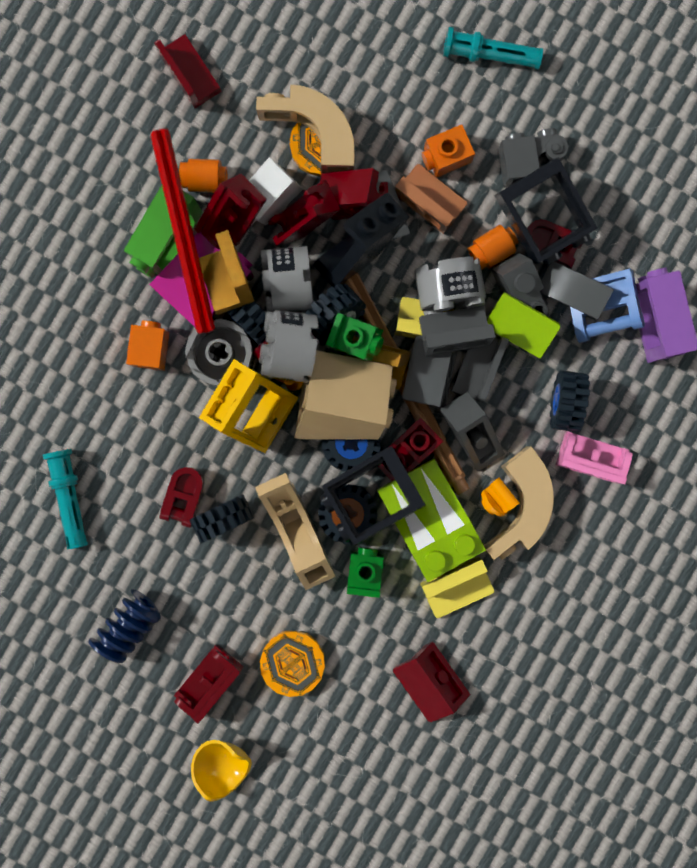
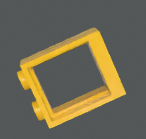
(234, 396)

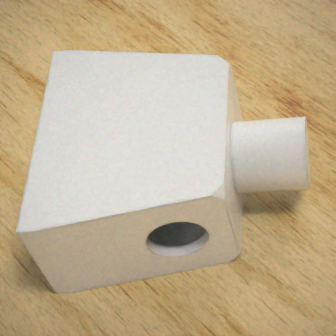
(276, 187)

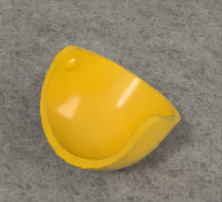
(219, 769)

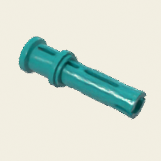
(475, 47)
(64, 483)

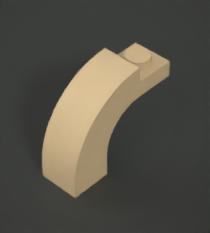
(320, 115)
(535, 505)
(296, 531)

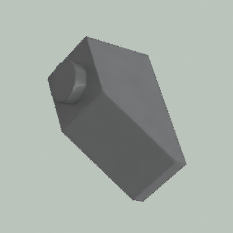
(472, 431)

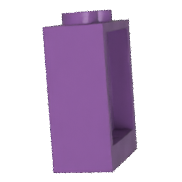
(666, 316)

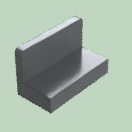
(455, 330)
(479, 370)
(429, 376)

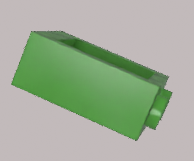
(153, 240)

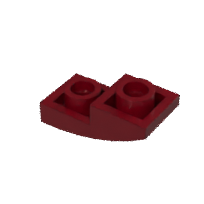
(413, 446)

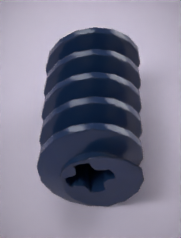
(127, 629)

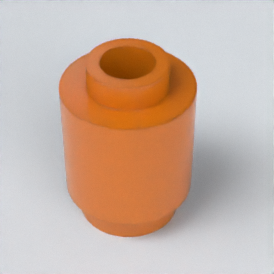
(202, 174)
(494, 246)

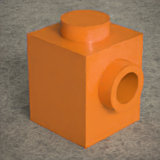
(448, 151)
(147, 346)

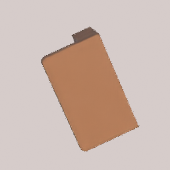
(430, 198)

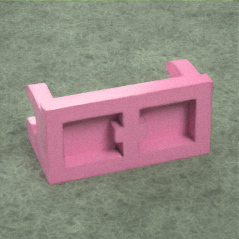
(594, 458)

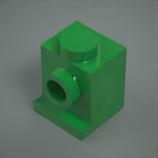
(342, 334)
(365, 586)

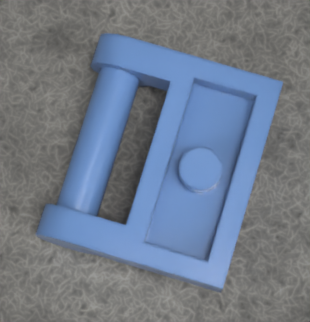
(624, 294)

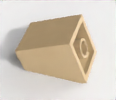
(345, 399)

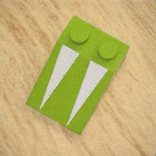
(440, 532)

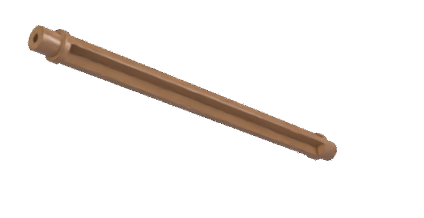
(443, 453)

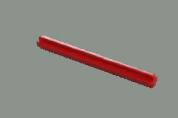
(182, 230)

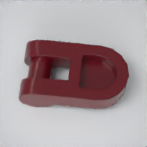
(545, 233)
(187, 485)

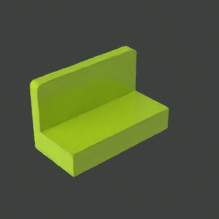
(522, 325)

